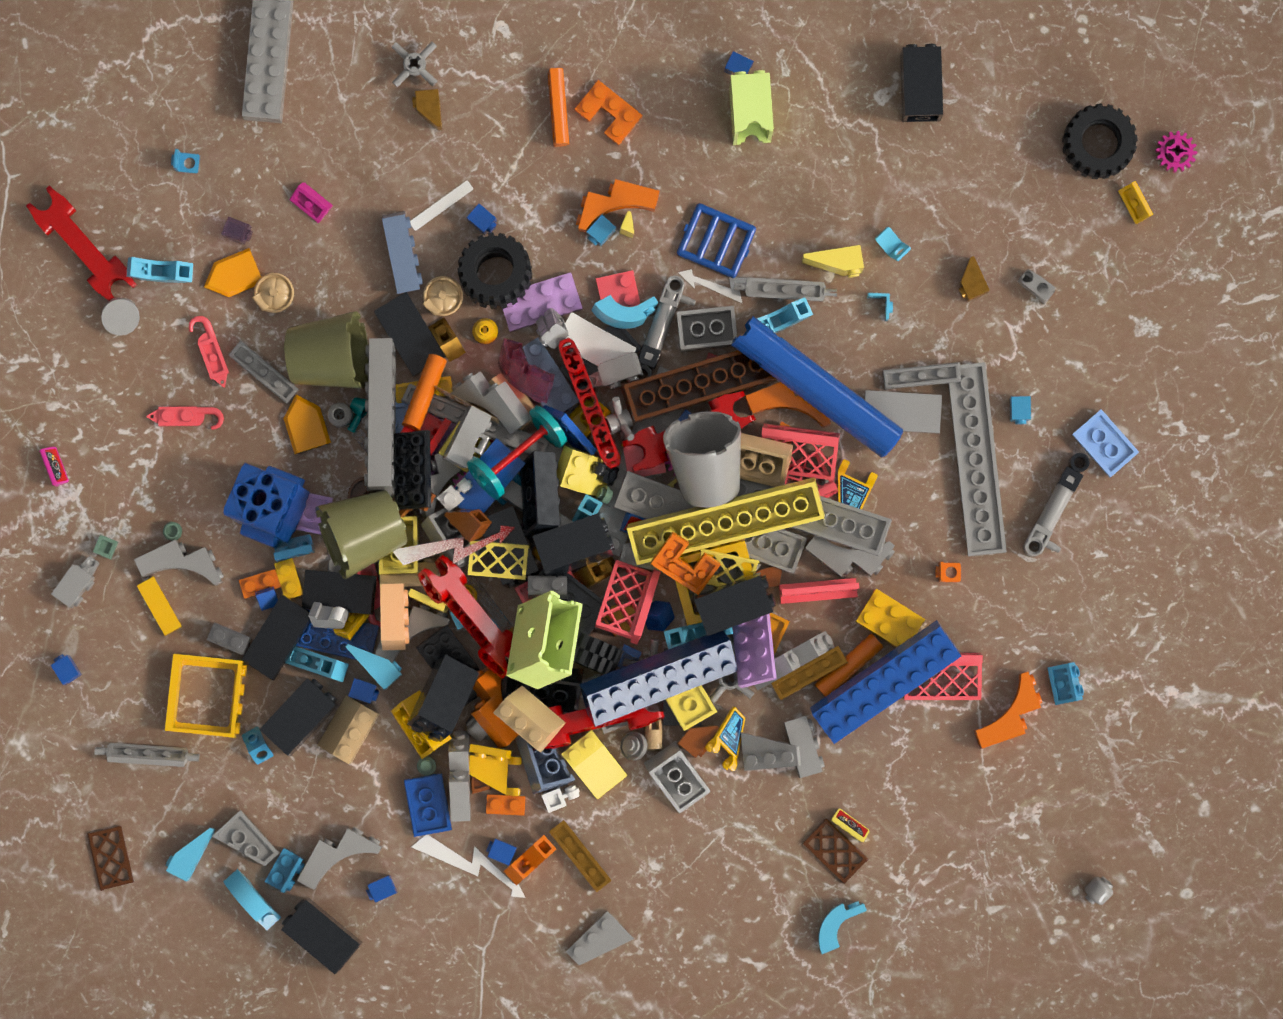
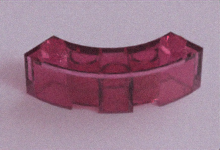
(523, 376)

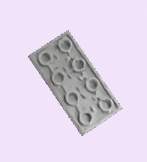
(909, 410)

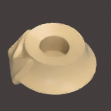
(273, 293)
(442, 296)

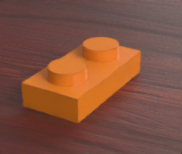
(259, 582)
(505, 805)

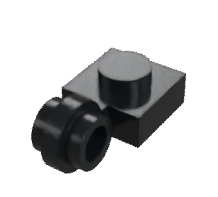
(604, 473)

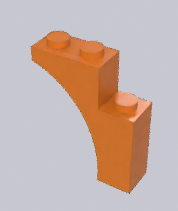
(623, 196)
(782, 397)
(489, 690)
(1010, 724)

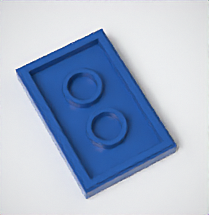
(572, 432)
(427, 804)

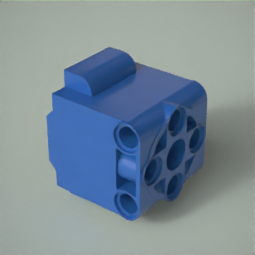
(278, 515)

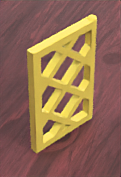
(509, 547)
(739, 560)

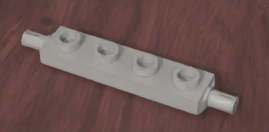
(785, 289)
(146, 754)

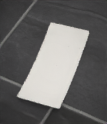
(594, 342)

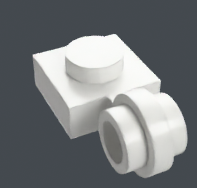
(451, 497)
(555, 799)

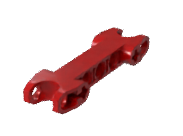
(59, 219)
(581, 375)
(653, 443)
(451, 590)
(580, 722)

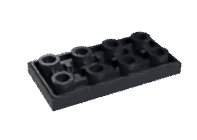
(408, 332)
(412, 470)
(331, 590)
(277, 637)
(446, 643)

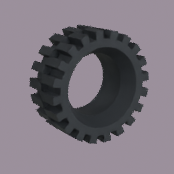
(596, 654)

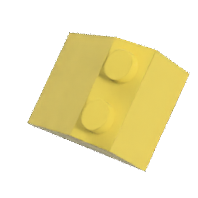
(839, 261)
(576, 471)
(390, 564)
(594, 764)

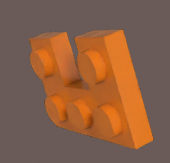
(602, 97)
(691, 577)

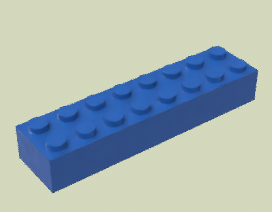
(885, 682)

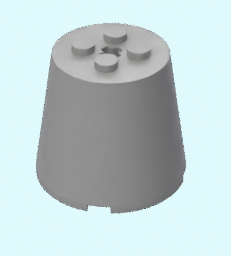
(705, 457)

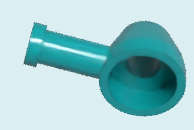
(358, 407)

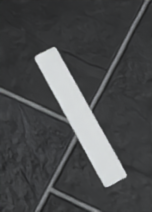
(441, 205)

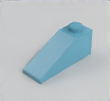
(318, 664)
(379, 668)
(186, 859)

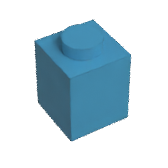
(600, 231)
(1020, 409)

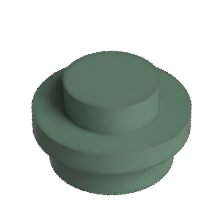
(604, 494)
(172, 531)
(426, 766)

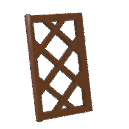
(851, 848)
(95, 851)

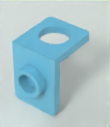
(892, 244)
(888, 304)

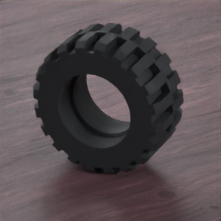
(1113, 120)
(488, 248)

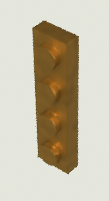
(809, 673)
(580, 856)

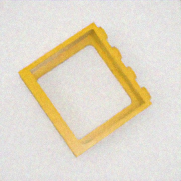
(738, 546)
(236, 707)

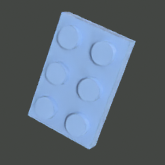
(1105, 443)

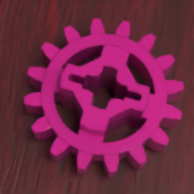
(1184, 152)

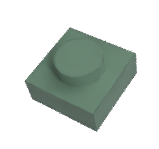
(105, 547)

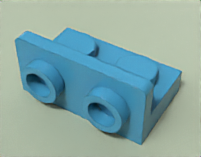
(296, 547)
(1065, 683)
(284, 870)

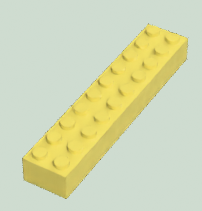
(733, 521)

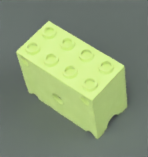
(751, 106)
(536, 640)

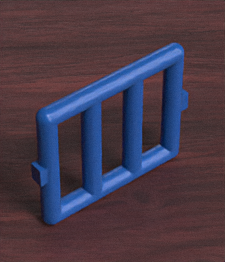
(716, 216)

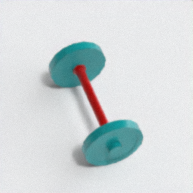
(546, 427)

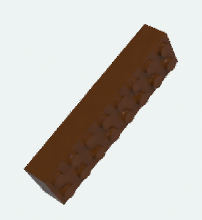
(692, 385)

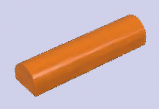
(558, 107)
(424, 392)
(856, 660)

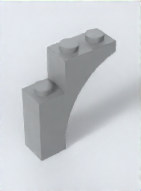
(496, 399)
(443, 472)
(173, 557)
(840, 559)
(419, 621)
(800, 655)
(459, 776)
(327, 855)

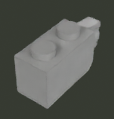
(617, 370)
(76, 582)

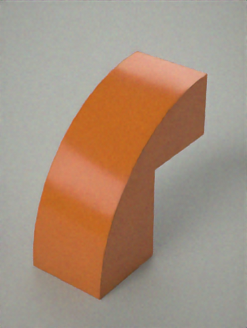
(530, 860)

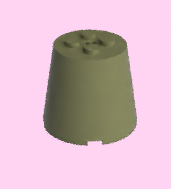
(328, 352)
(361, 530)

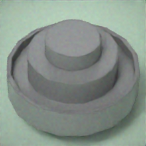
(633, 746)

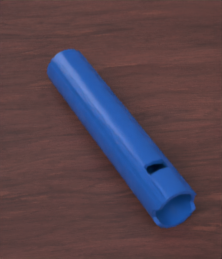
(818, 387)

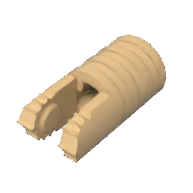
(654, 737)

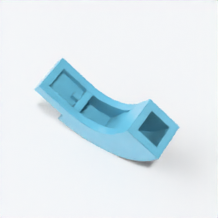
(687, 633)

